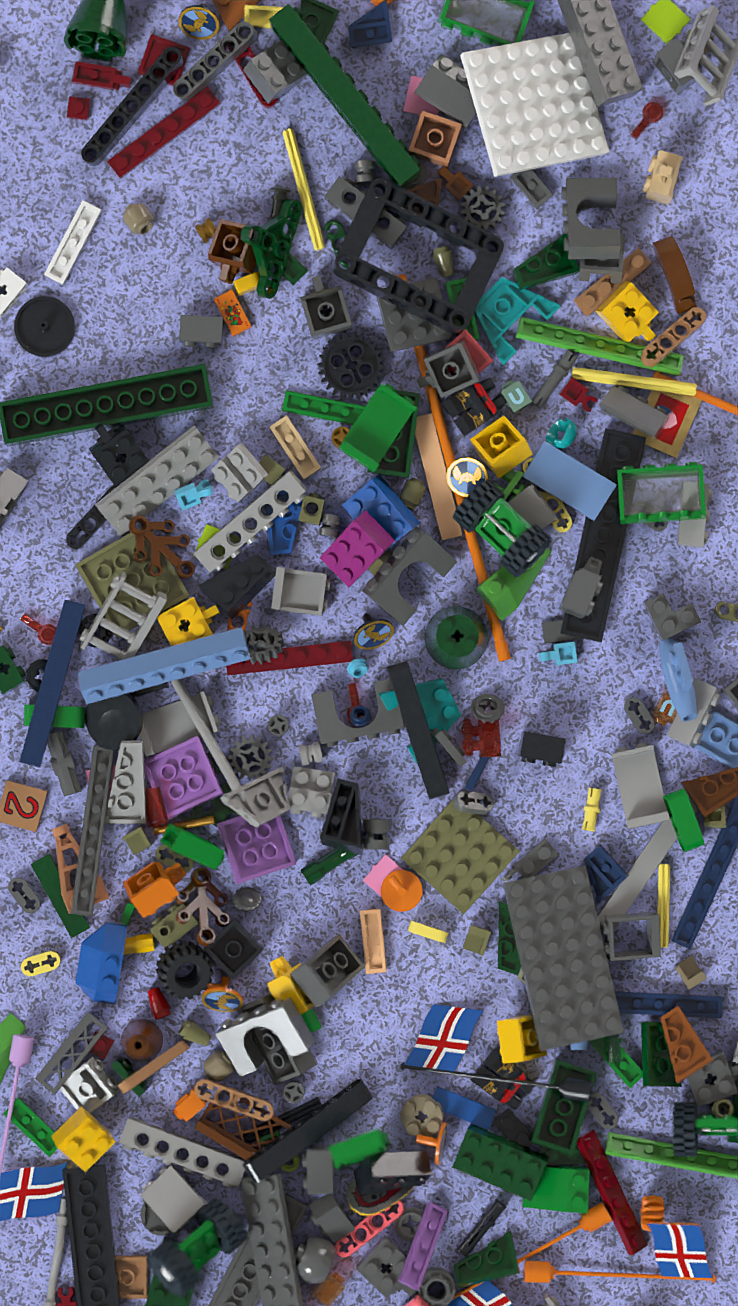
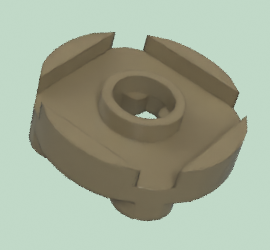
(416, 1126)

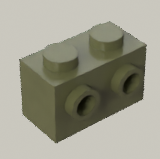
(168, 930)

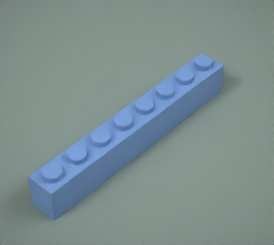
(163, 665)

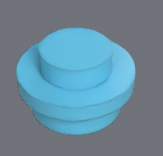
(357, 668)

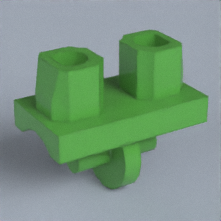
(512, 478)

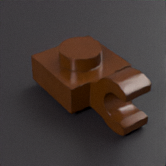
(457, 184)

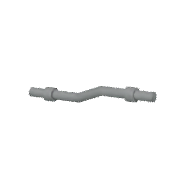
(62, 1222)

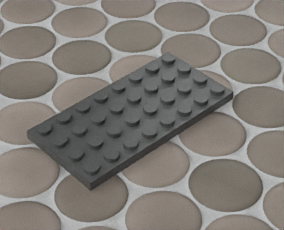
(563, 958)

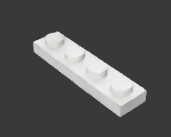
(73, 242)

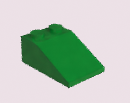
(562, 1190)

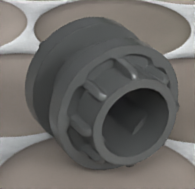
(442, 1275)

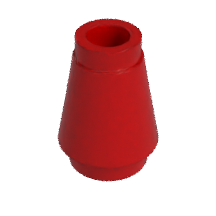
(158, 1004)

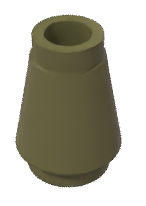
(444, 260)
(193, 1032)

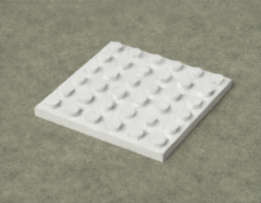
(534, 104)

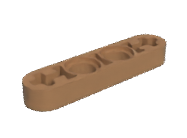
(675, 339)
(153, 1066)
(235, 1095)

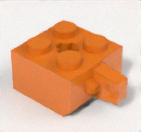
(153, 886)

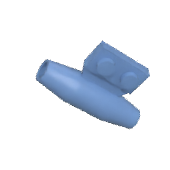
(678, 679)

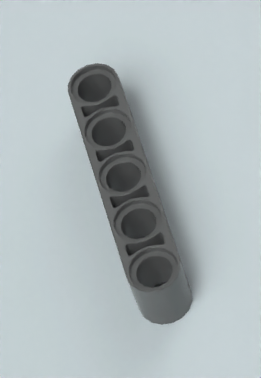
(225, 58)

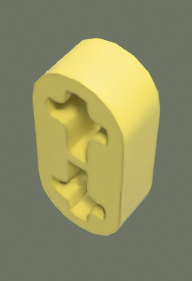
(428, 931)
(42, 968)

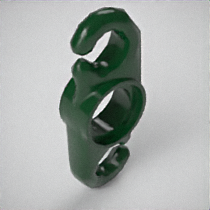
(335, 236)

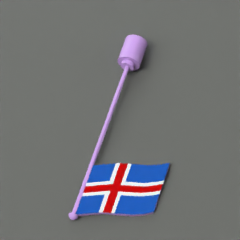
(27, 1189)

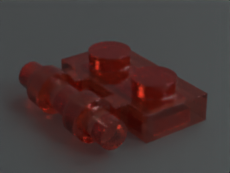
(489, 738)

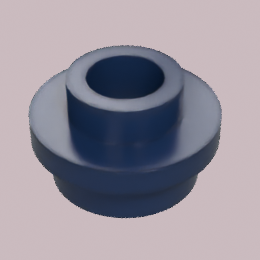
(360, 711)

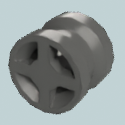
(276, 723)
(292, 1090)

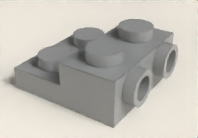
(239, 473)
(310, 791)
(89, 1086)

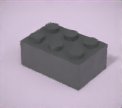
(327, 970)

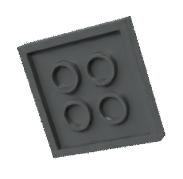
(408, 330)

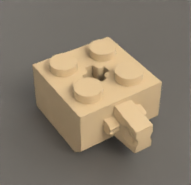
(663, 177)

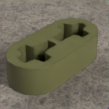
(168, 861)

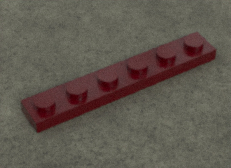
(164, 132)
(297, 658)
(611, 1192)

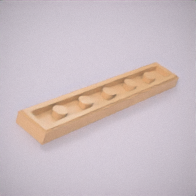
(436, 477)

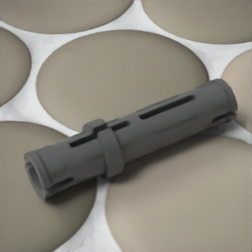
(560, 371)

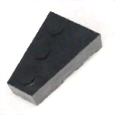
(238, 584)
(343, 820)

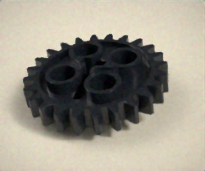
(368, 358)

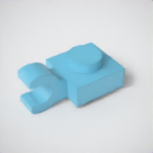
(190, 495)
(563, 654)

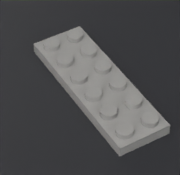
(157, 480)

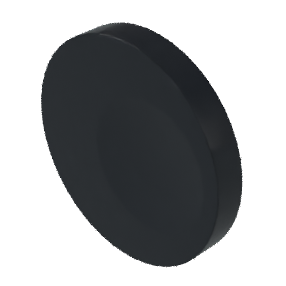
(44, 326)
(114, 720)

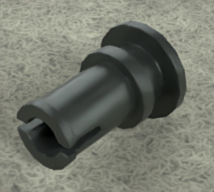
(278, 199)

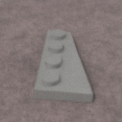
(128, 790)

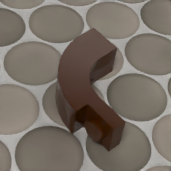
(676, 273)

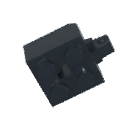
(116, 442)

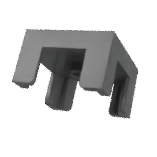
(603, 266)

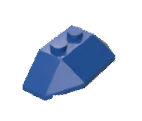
(101, 962)

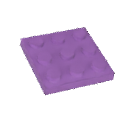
(183, 776)
(255, 850)

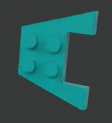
(503, 307)
(436, 702)

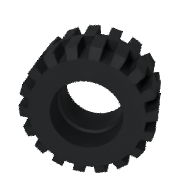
(193, 982)

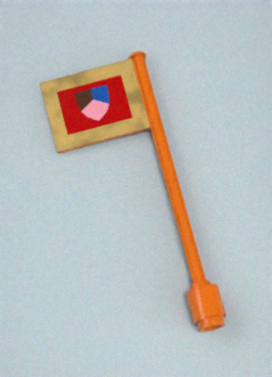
(681, 413)

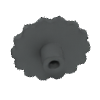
(247, 899)

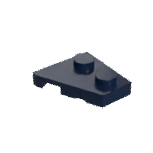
(604, 872)

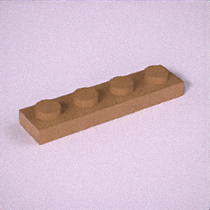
(603, 288)

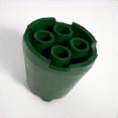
(98, 23)
(445, 649)

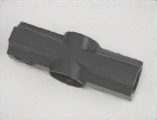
(63, 764)

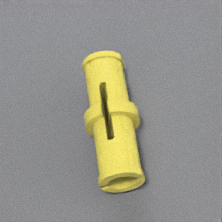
(591, 809)

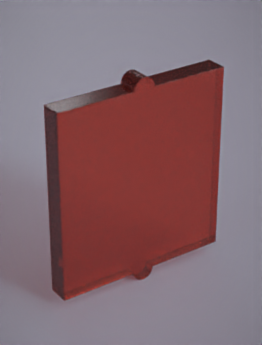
(155, 808)

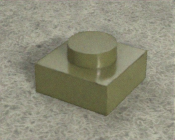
(716, 819)

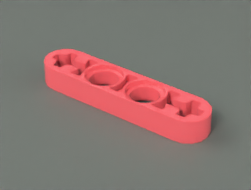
(371, 1230)

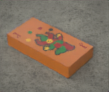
(232, 313)

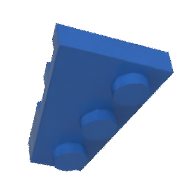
(284, 529)

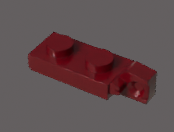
(99, 76)

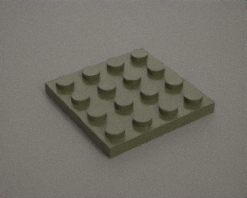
(103, 565)
(460, 856)

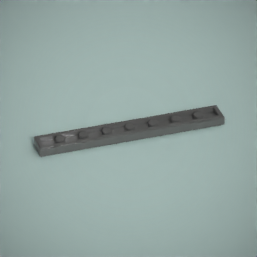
(92, 831)

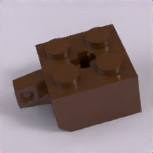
(230, 251)

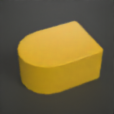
(247, 283)

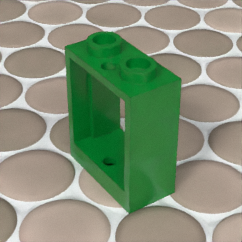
(193, 846)

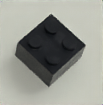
(541, 747)
(234, 948)

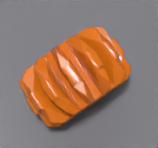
(651, 1210)

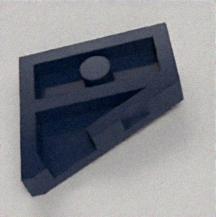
(371, 28)

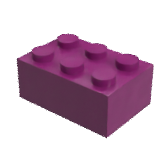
(357, 549)

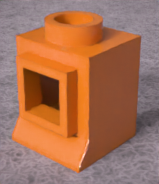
(188, 1105)

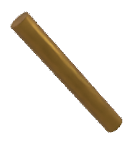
(187, 824)

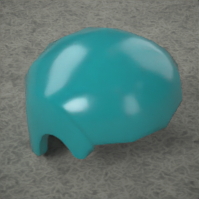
(563, 426)

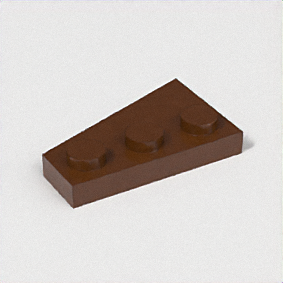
(712, 791)

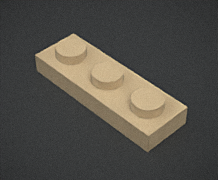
(295, 447)

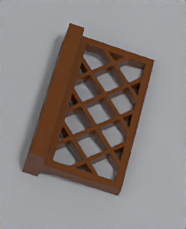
(229, 1139)

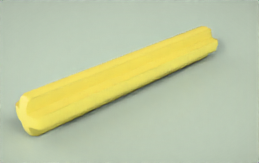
(663, 902)

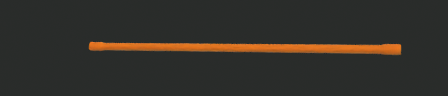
(500, 642)

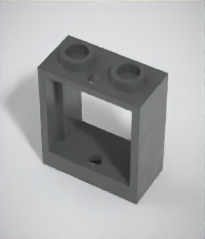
(652, 933)

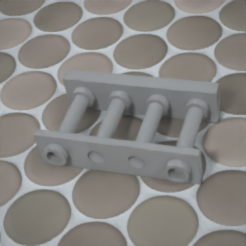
(693, 54)
(144, 621)

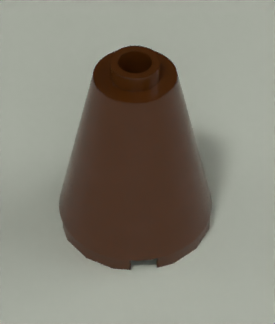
(145, 1032)

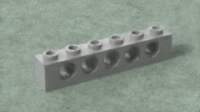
(206, 553)
(170, 1157)

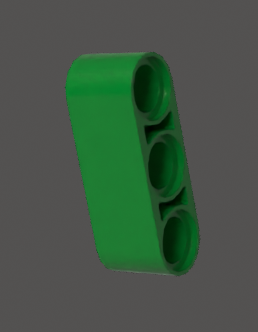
(65, 716)
(683, 820)

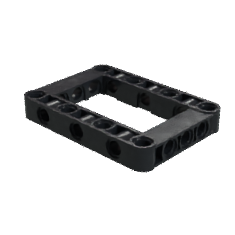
(398, 290)

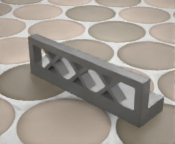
(68, 1049)

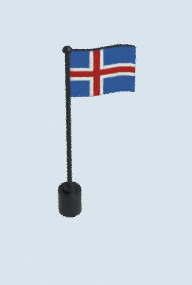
(446, 1039)

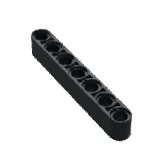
(131, 117)
(418, 729)
(307, 1130)

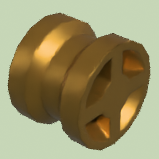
(206, 230)
(339, 434)

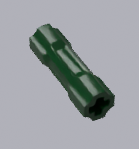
(318, 869)

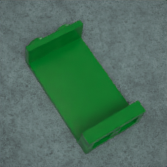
(377, 427)

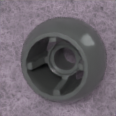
(314, 1259)

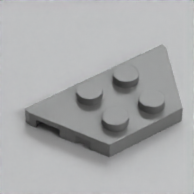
(260, 799)

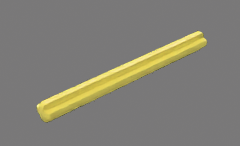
(303, 189)
(634, 381)

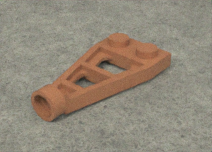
(64, 870)

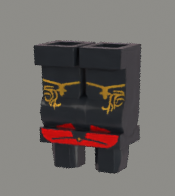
(476, 399)
(499, 1090)

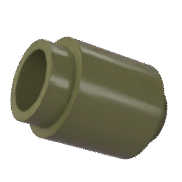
(412, 493)
(725, 1104)

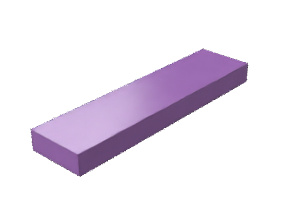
(423, 1245)

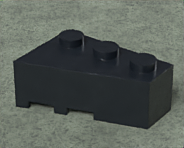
(392, 1171)

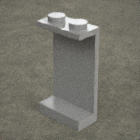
(173, 725)
(640, 785)

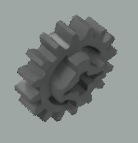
(491, 207)
(261, 643)
(254, 748)

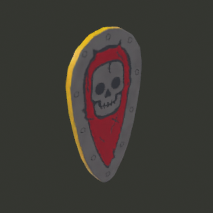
(374, 1202)

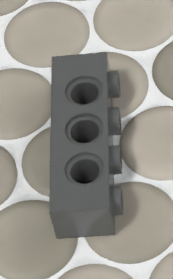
(343, 187)

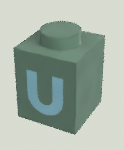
(515, 396)

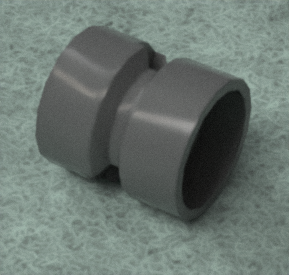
(376, 826)

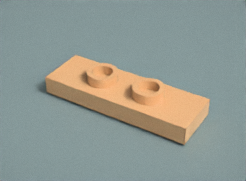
(373, 941)

